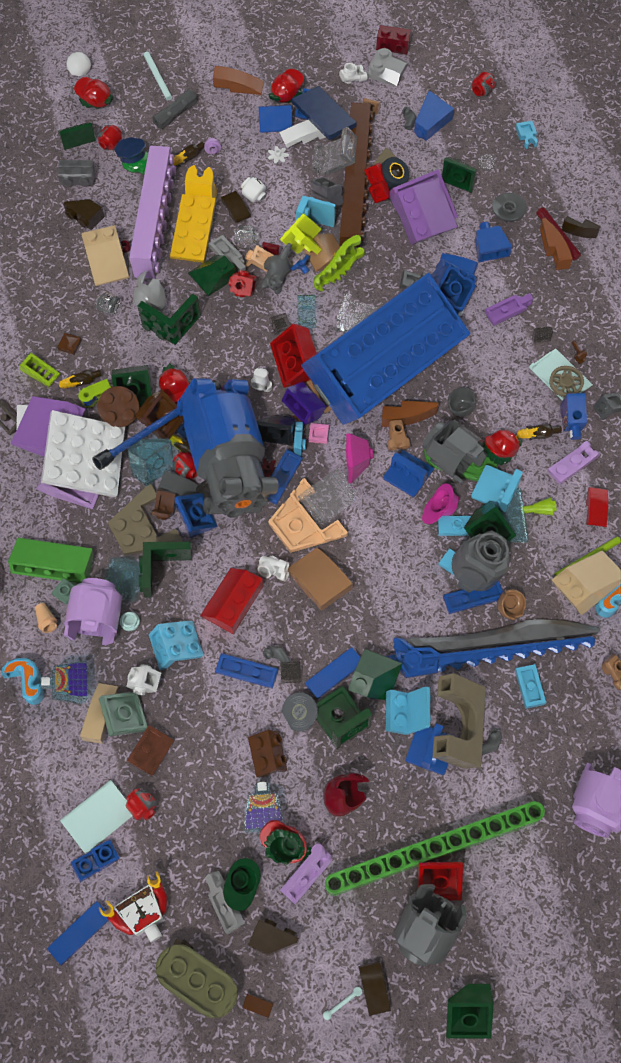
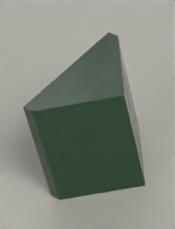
(77, 135)

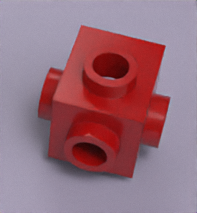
(242, 283)

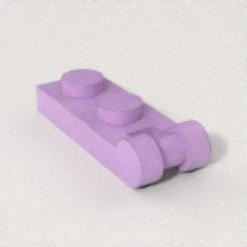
(573, 463)
(307, 873)

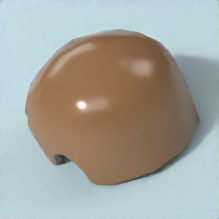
(514, 600)

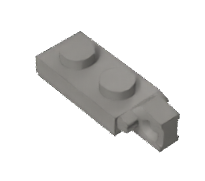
(222, 246)
(229, 918)

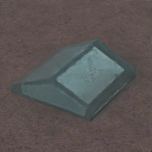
(125, 576)

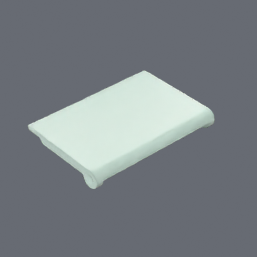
(551, 361)
(97, 817)

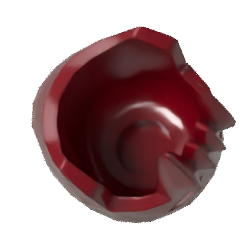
(342, 794)

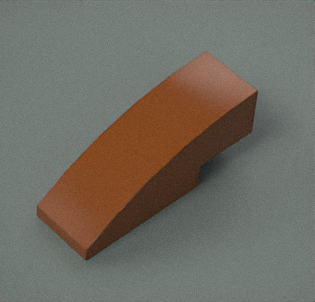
(237, 81)
(555, 245)
(409, 412)

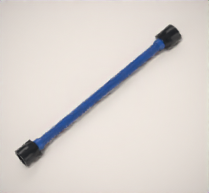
(105, 457)

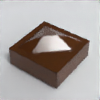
(69, 343)

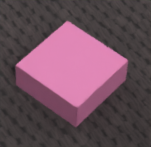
(318, 433)

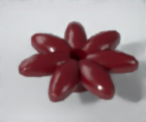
(268, 468)

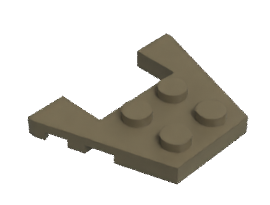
(133, 528)

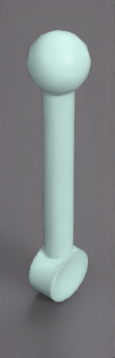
(356, 992)

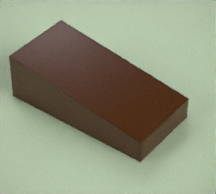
(257, 1005)

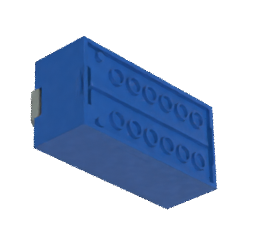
(385, 349)

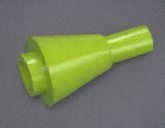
(543, 507)

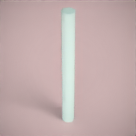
(157, 75)

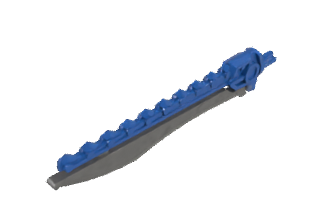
(423, 655)

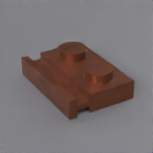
(150, 750)

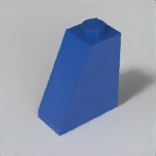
(432, 116)

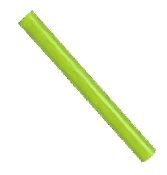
(605, 547)

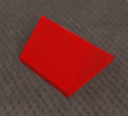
(445, 876)

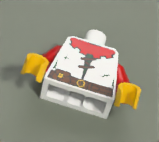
(140, 911)

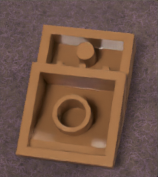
(320, 578)

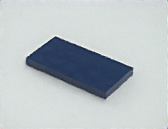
(323, 112)

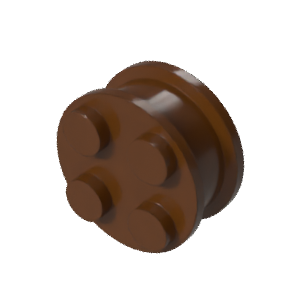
(118, 406)

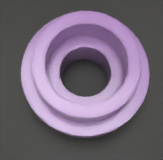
(212, 142)

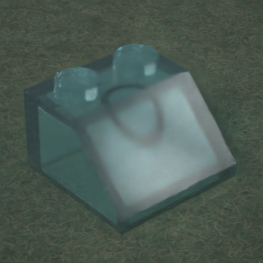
(150, 459)

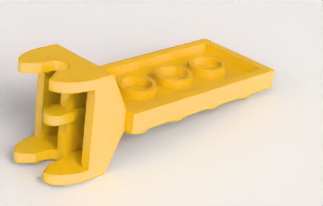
(195, 217)

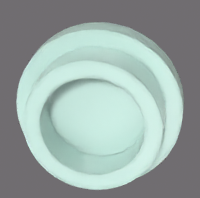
(129, 621)

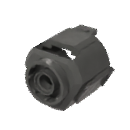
(454, 448)
(481, 561)
(428, 927)

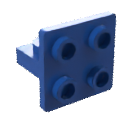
(407, 473)
(421, 750)

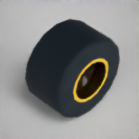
(395, 172)

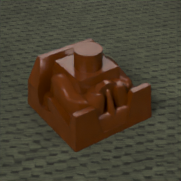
(155, 408)

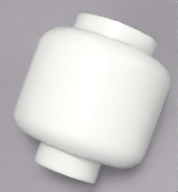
(253, 189)

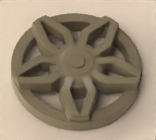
(566, 381)

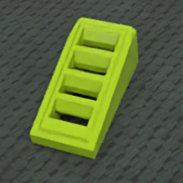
(25, 367)

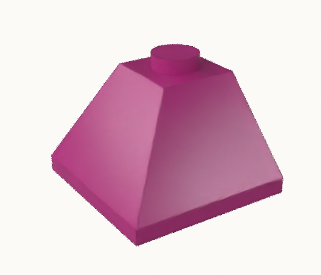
(357, 456)

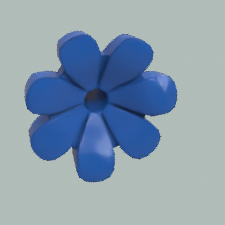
(301, 264)

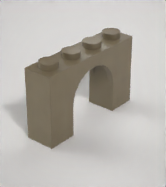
(470, 701)

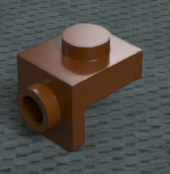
(164, 504)

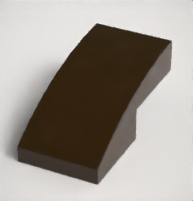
(235, 206)
(586, 229)
(374, 988)

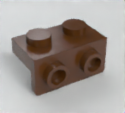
(267, 753)

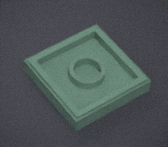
(123, 713)

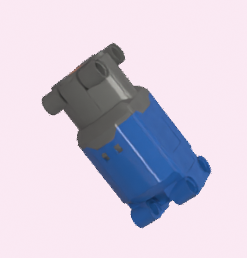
(226, 446)

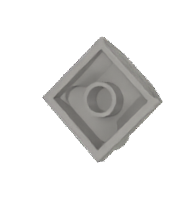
(386, 67)

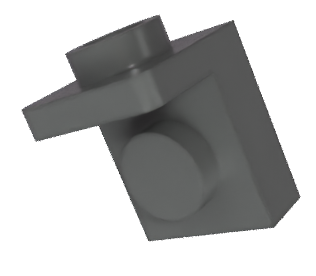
(608, 404)

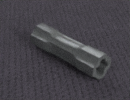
(183, 102)

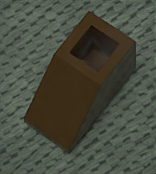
(85, 212)
(270, 939)

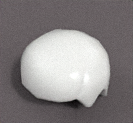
(78, 64)

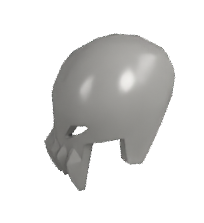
(151, 294)

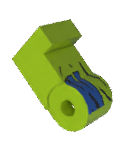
(90, 395)

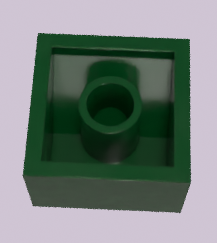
(135, 379)

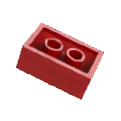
(290, 351)
(233, 599)

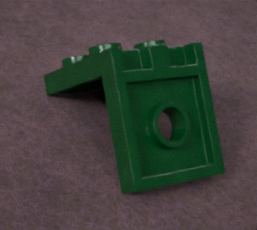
(170, 328)
(159, 552)
(349, 725)

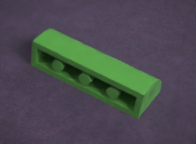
(50, 560)

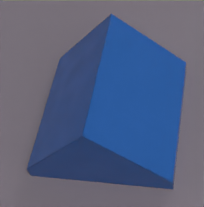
(275, 118)
(193, 515)

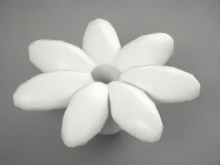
(278, 155)

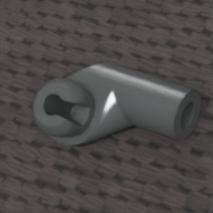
(410, 118)
(276, 652)
(493, 741)

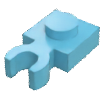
(527, 132)
(299, 443)

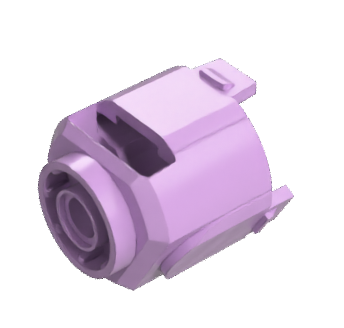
(93, 610)
(598, 802)

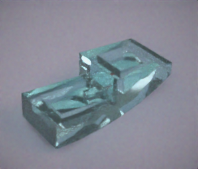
(306, 311)

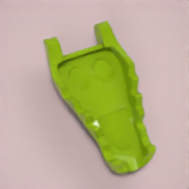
(341, 261)

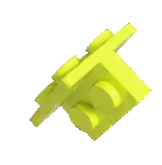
(301, 235)

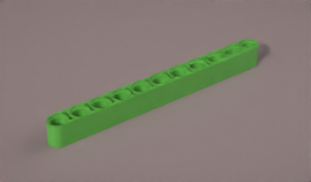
(442, 840)

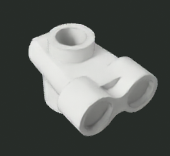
(352, 73)
(261, 381)
(272, 566)

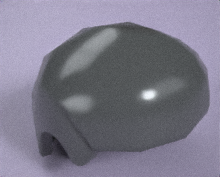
(462, 398)

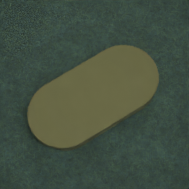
(196, 981)

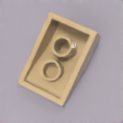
(105, 255)
(588, 581)

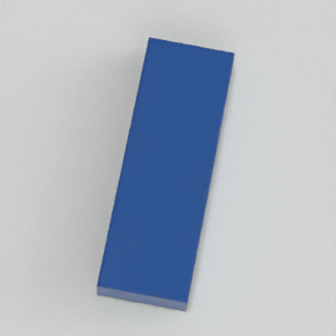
(284, 473)
(463, 600)
(246, 670)
(333, 673)
(78, 934)

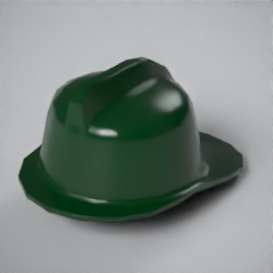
(241, 884)

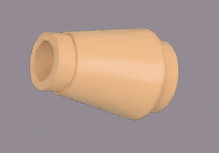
(45, 619)

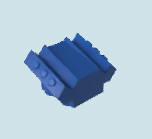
(454, 283)

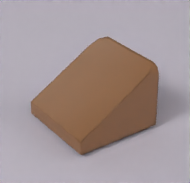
(375, 105)

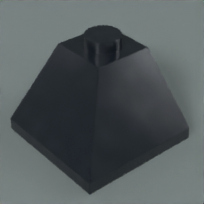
(277, 429)

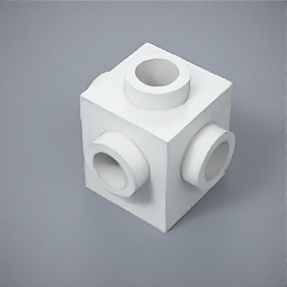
(143, 679)

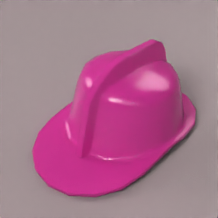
(441, 504)

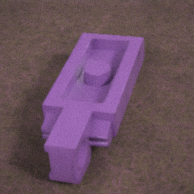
(508, 308)

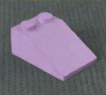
(74, 496)

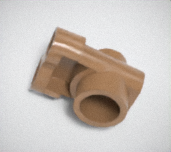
(397, 439)
(612, 667)

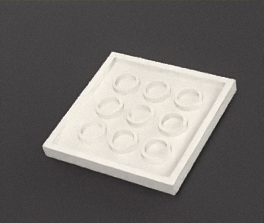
(70, 451)

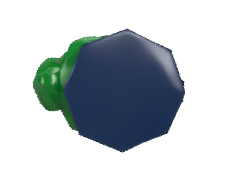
(132, 154)

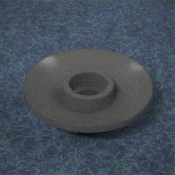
(509, 201)

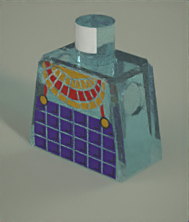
(67, 682)
(261, 808)

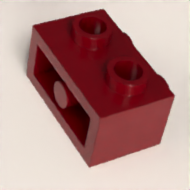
(394, 39)

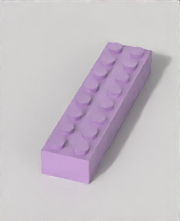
(152, 212)

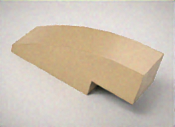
(94, 724)

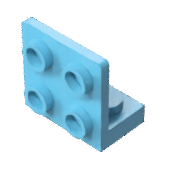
(317, 210)
(496, 487)
(175, 642)
(408, 711)

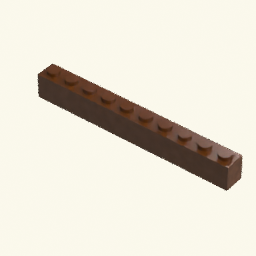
(355, 176)

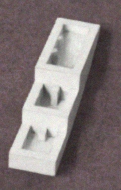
(302, 132)

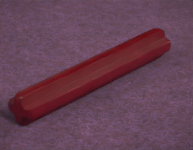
(543, 213)

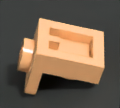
(257, 257)

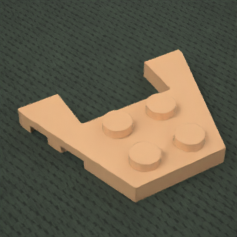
(297, 527)

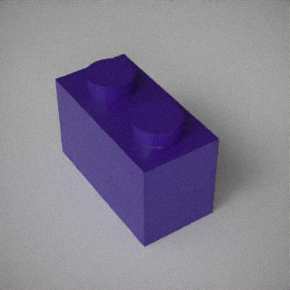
(303, 403)

